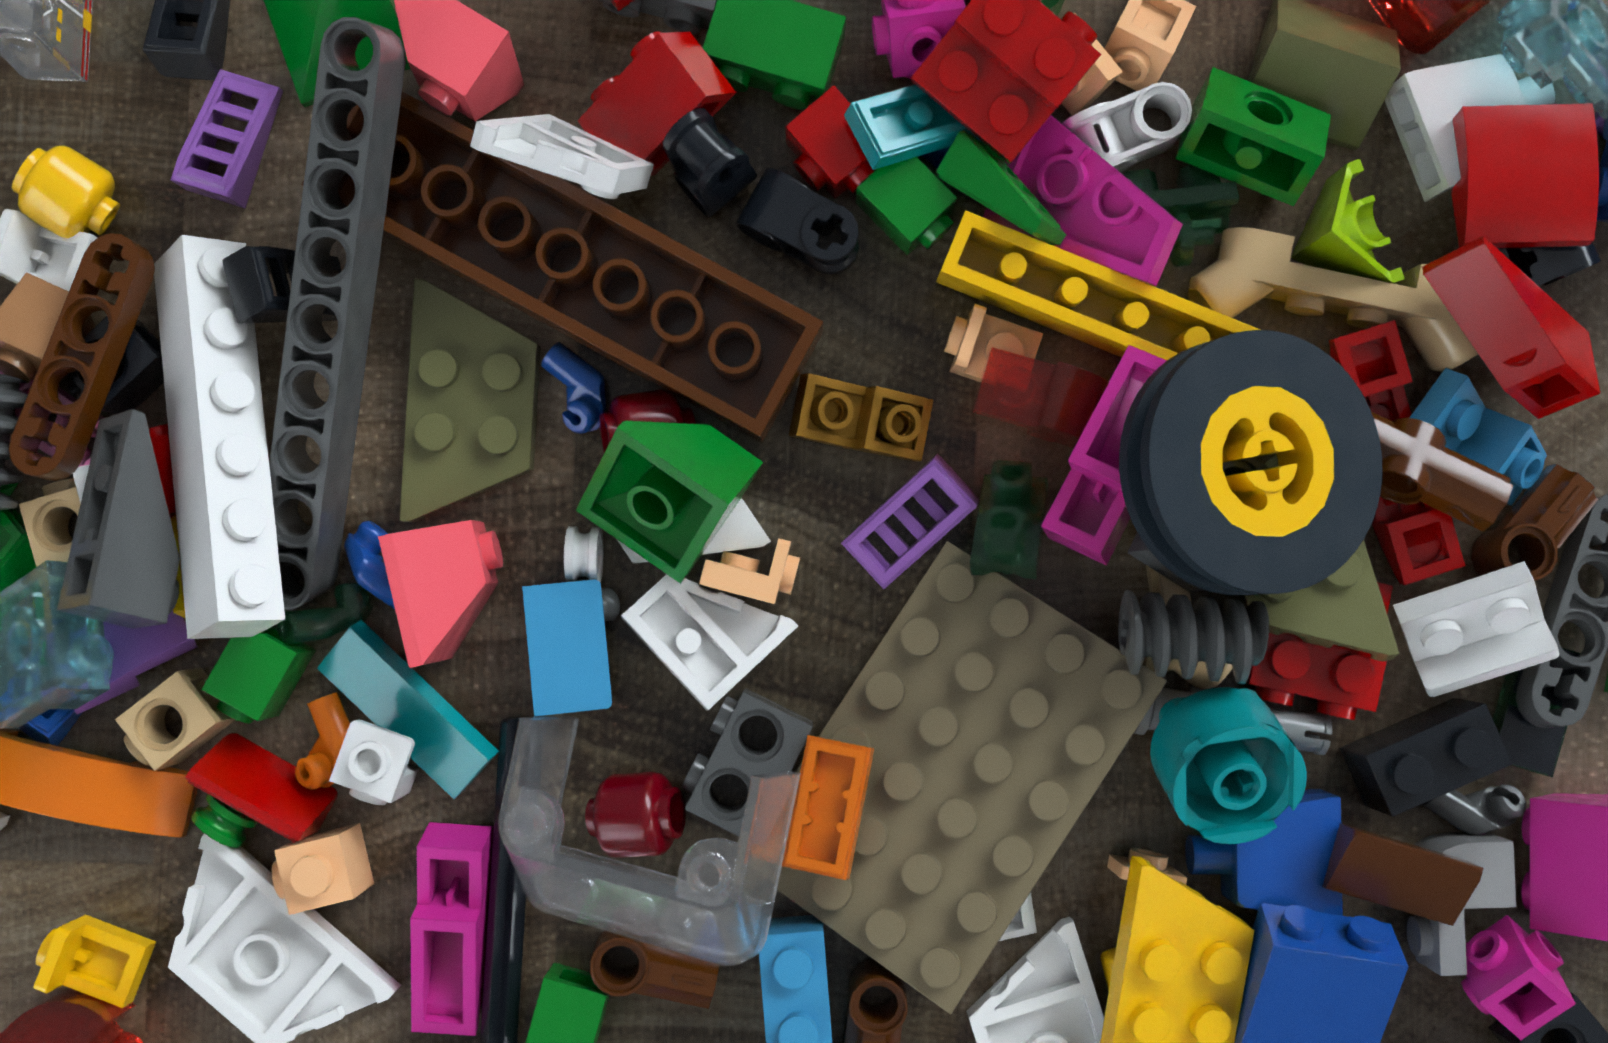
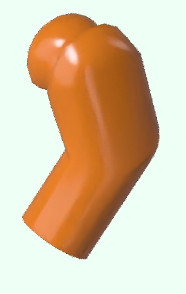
(332, 728)

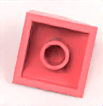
(458, 57)
(439, 584)

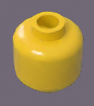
(65, 192)

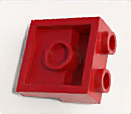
(1007, 69)
(1335, 675)

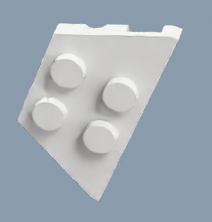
(261, 965)
(1042, 996)

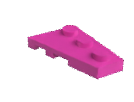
(1094, 204)

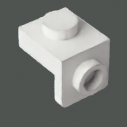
(38, 251)
(374, 763)

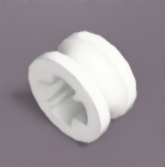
(583, 554)

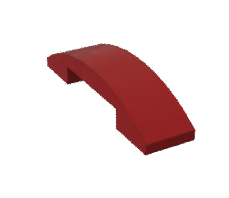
(1412, 536)

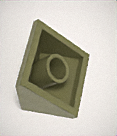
(1328, 64)

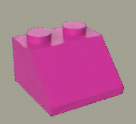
(1567, 864)

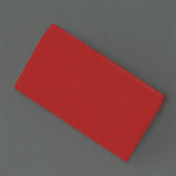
(261, 787)

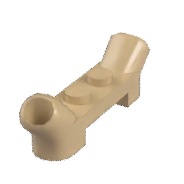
(1258, 266)

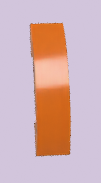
(93, 788)

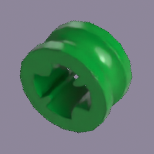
(222, 822)

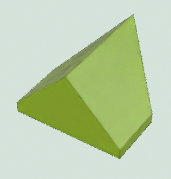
(1344, 231)

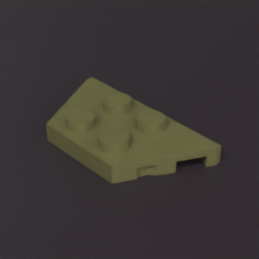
(466, 404)
(1336, 611)

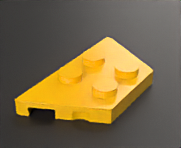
(1175, 964)

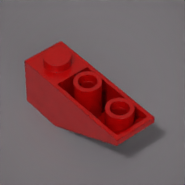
(1516, 328)

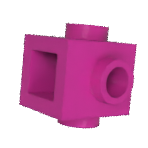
(911, 31)
(1515, 977)

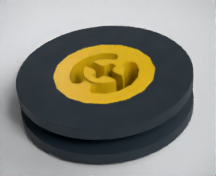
(1262, 526)

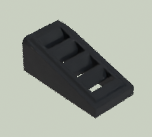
(184, 49)
(251, 287)

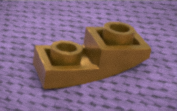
(861, 417)

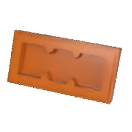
(828, 807)

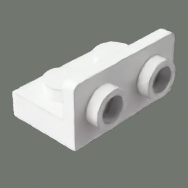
(1476, 630)

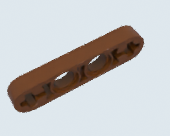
(70, 353)

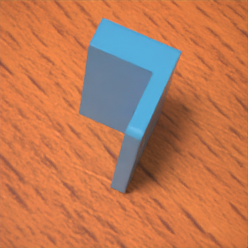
(567, 647)

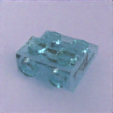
(1558, 41)
(47, 654)

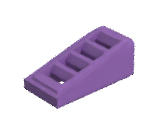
(198, 150)
(954, 488)

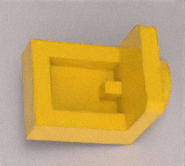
(94, 960)

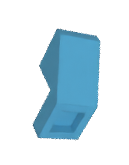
(1482, 433)

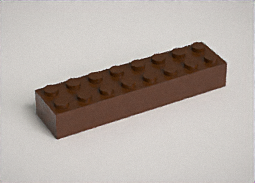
(592, 272)

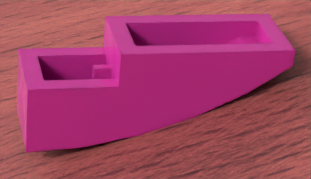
(1090, 505)
(450, 928)

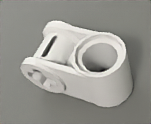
(1118, 126)

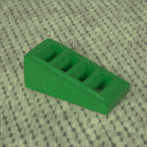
(990, 181)

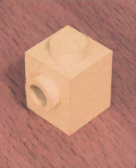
(322, 869)

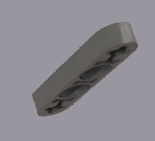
(1590, 614)

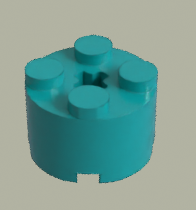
(1226, 764)

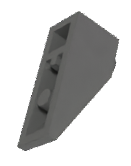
(123, 538)

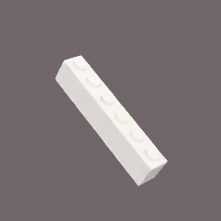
(216, 446)

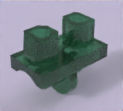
(1198, 203)
(1009, 521)

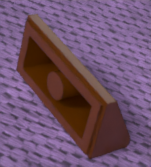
(1400, 875)

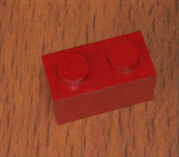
(653, 92)

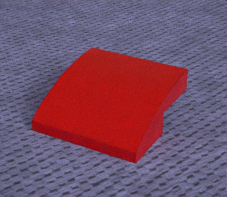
(1526, 175)

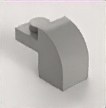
(1442, 945)

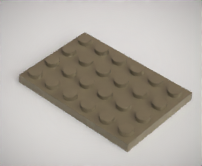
(985, 754)

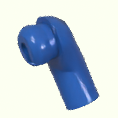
(583, 387)
(366, 562)

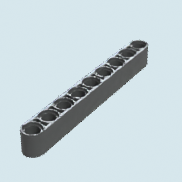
(348, 294)

